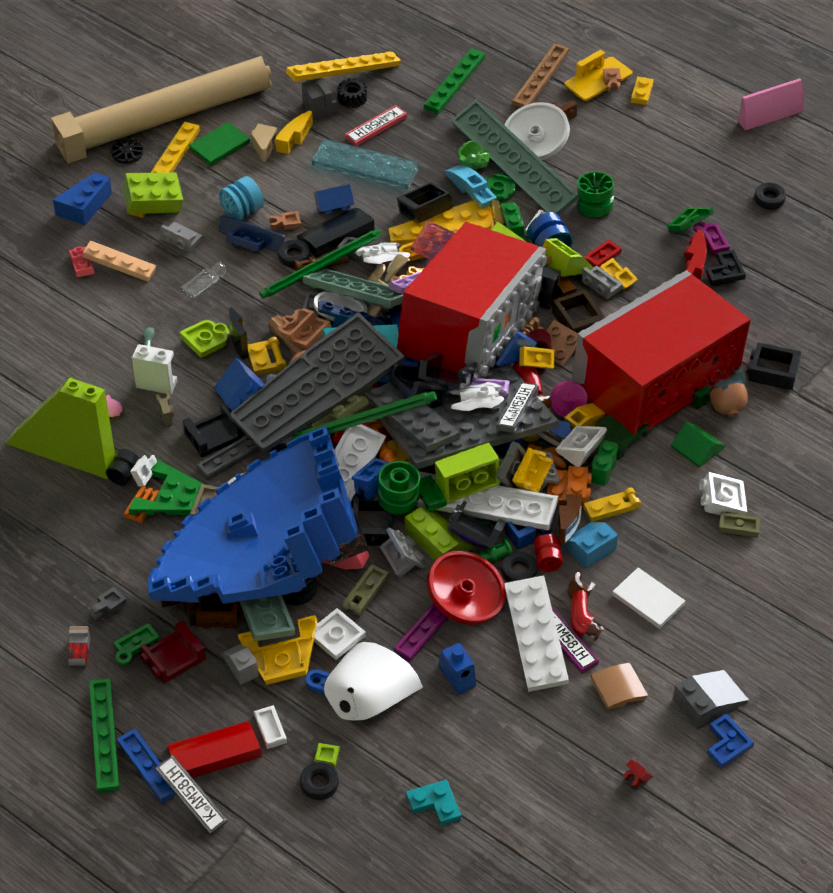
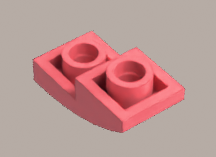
(81, 265)

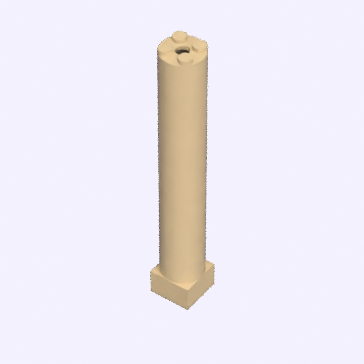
(158, 107)

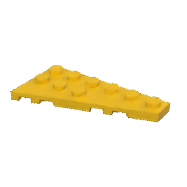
(450, 219)

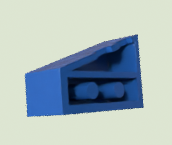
(83, 199)

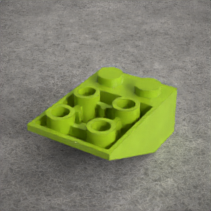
(564, 258)

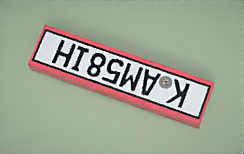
(376, 125)

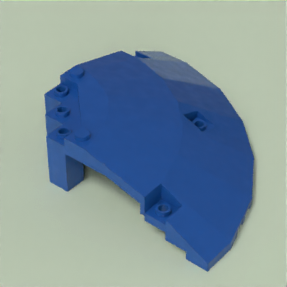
(261, 529)

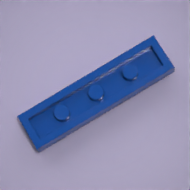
(145, 763)

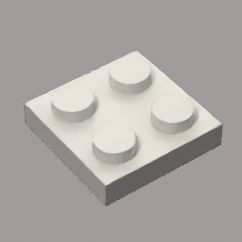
(337, 634)

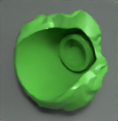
(473, 155)

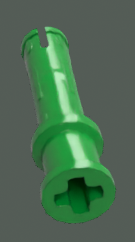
(498, 551)

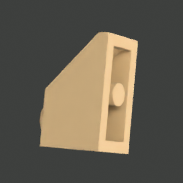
(263, 140)

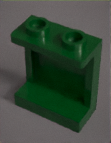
(619, 434)

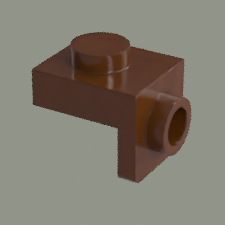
(569, 109)

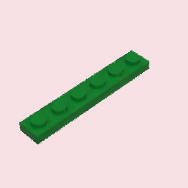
(454, 81)
(104, 735)

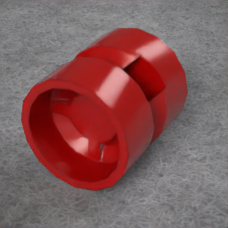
(548, 553)

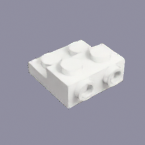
(722, 494)

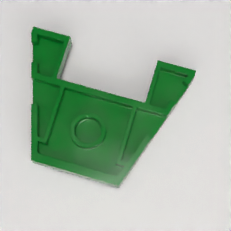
(175, 495)

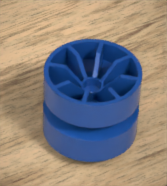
(548, 227)

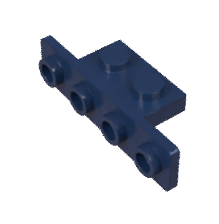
(249, 235)
(344, 313)

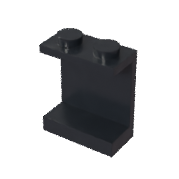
(431, 371)

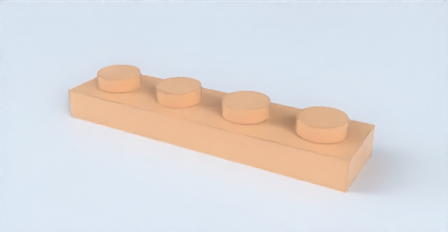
(119, 261)

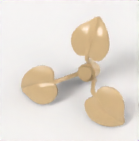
(395, 265)

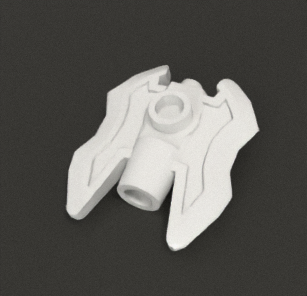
(380, 253)
(477, 396)

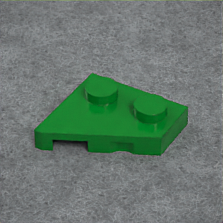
(689, 217)

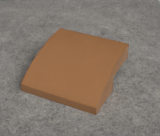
(618, 686)

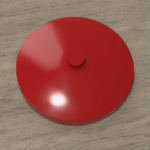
(466, 587)

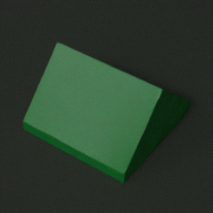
(696, 444)

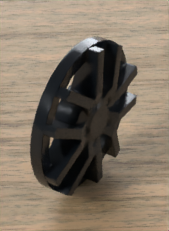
(126, 150)

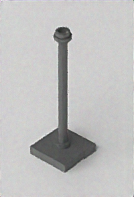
(510, 464)

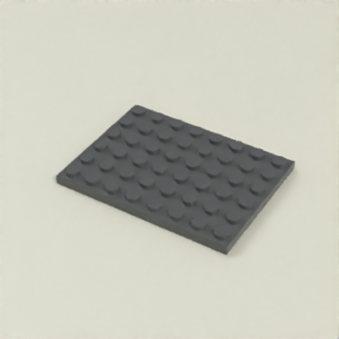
(477, 425)

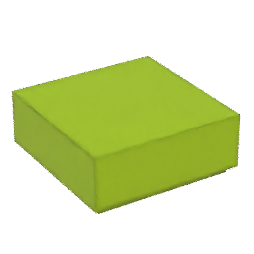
(327, 754)

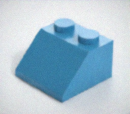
(592, 543)

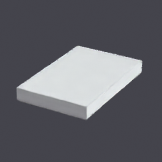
(648, 598)

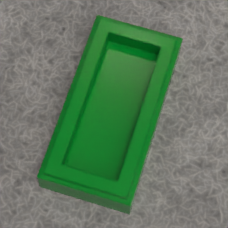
(431, 494)

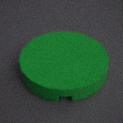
(501, 187)

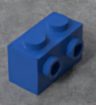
(334, 198)

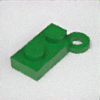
(130, 644)

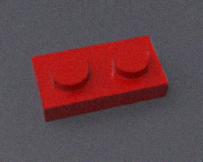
(603, 253)

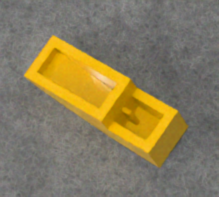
(294, 133)

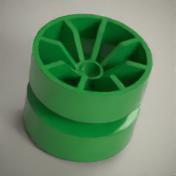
(595, 194)
(398, 487)

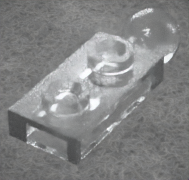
(203, 281)

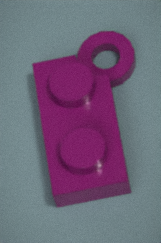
(713, 236)

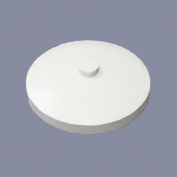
(540, 128)

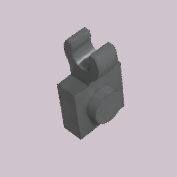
(108, 601)

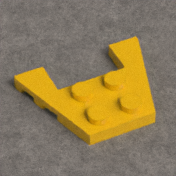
(286, 658)

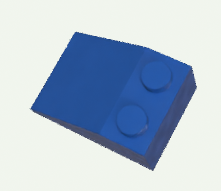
(237, 384)

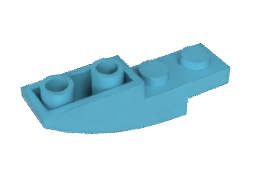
(471, 182)

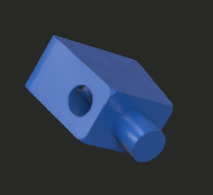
(453, 664)

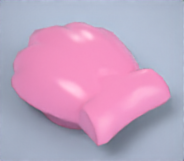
(114, 407)

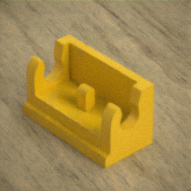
(532, 470)

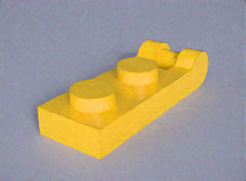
(612, 505)

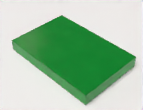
(219, 143)

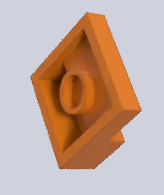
(571, 482)

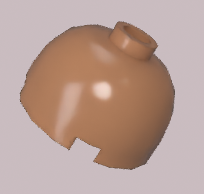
(729, 400)

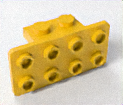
(589, 75)

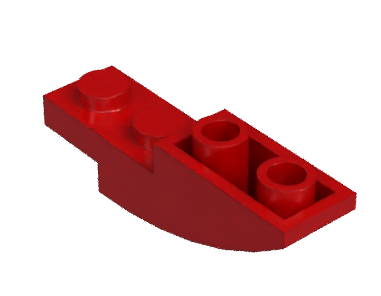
(696, 255)

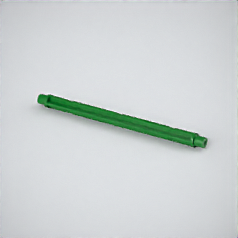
(321, 263)
(374, 414)

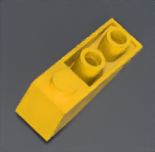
(585, 416)

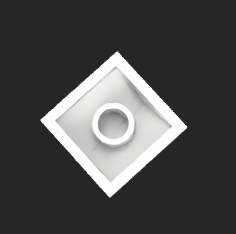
(581, 443)

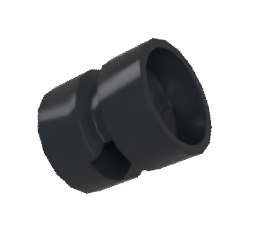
(120, 468)

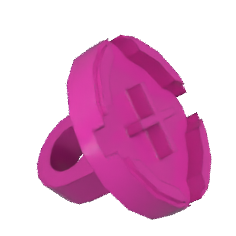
(567, 397)

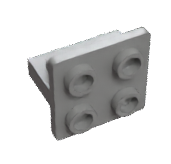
(401, 552)

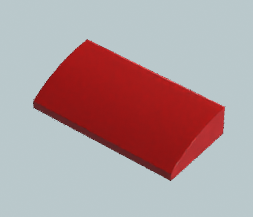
(217, 749)

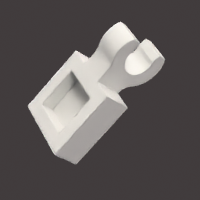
(142, 470)

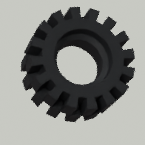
(352, 92)

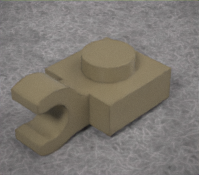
(166, 410)

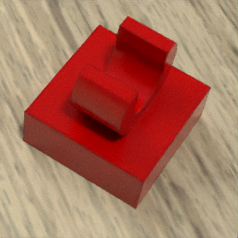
(638, 771)

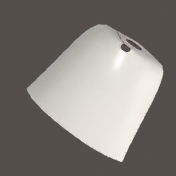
(378, 681)

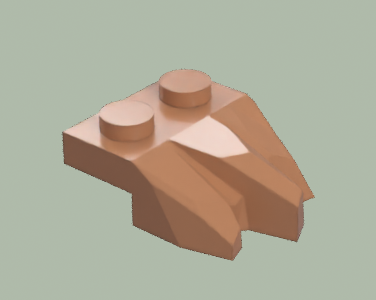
(303, 328)

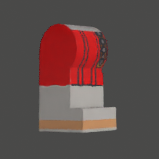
(78, 645)

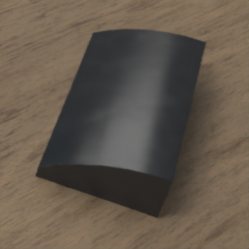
(332, 232)

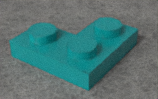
(438, 797)

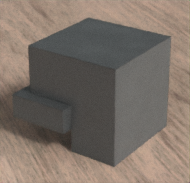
(318, 98)

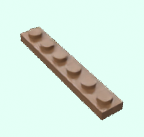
(541, 76)

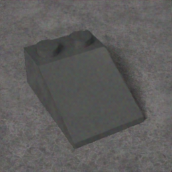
(708, 697)

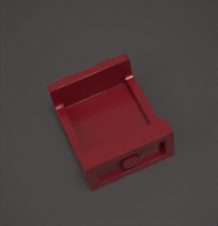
(173, 653)

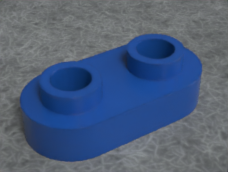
(316, 676)

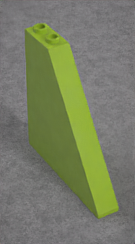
(70, 429)

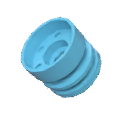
(241, 198)

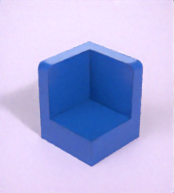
(520, 535)

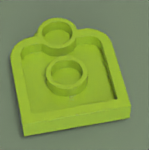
(205, 337)

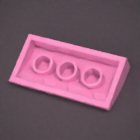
(771, 104)

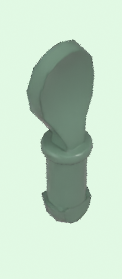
(148, 334)

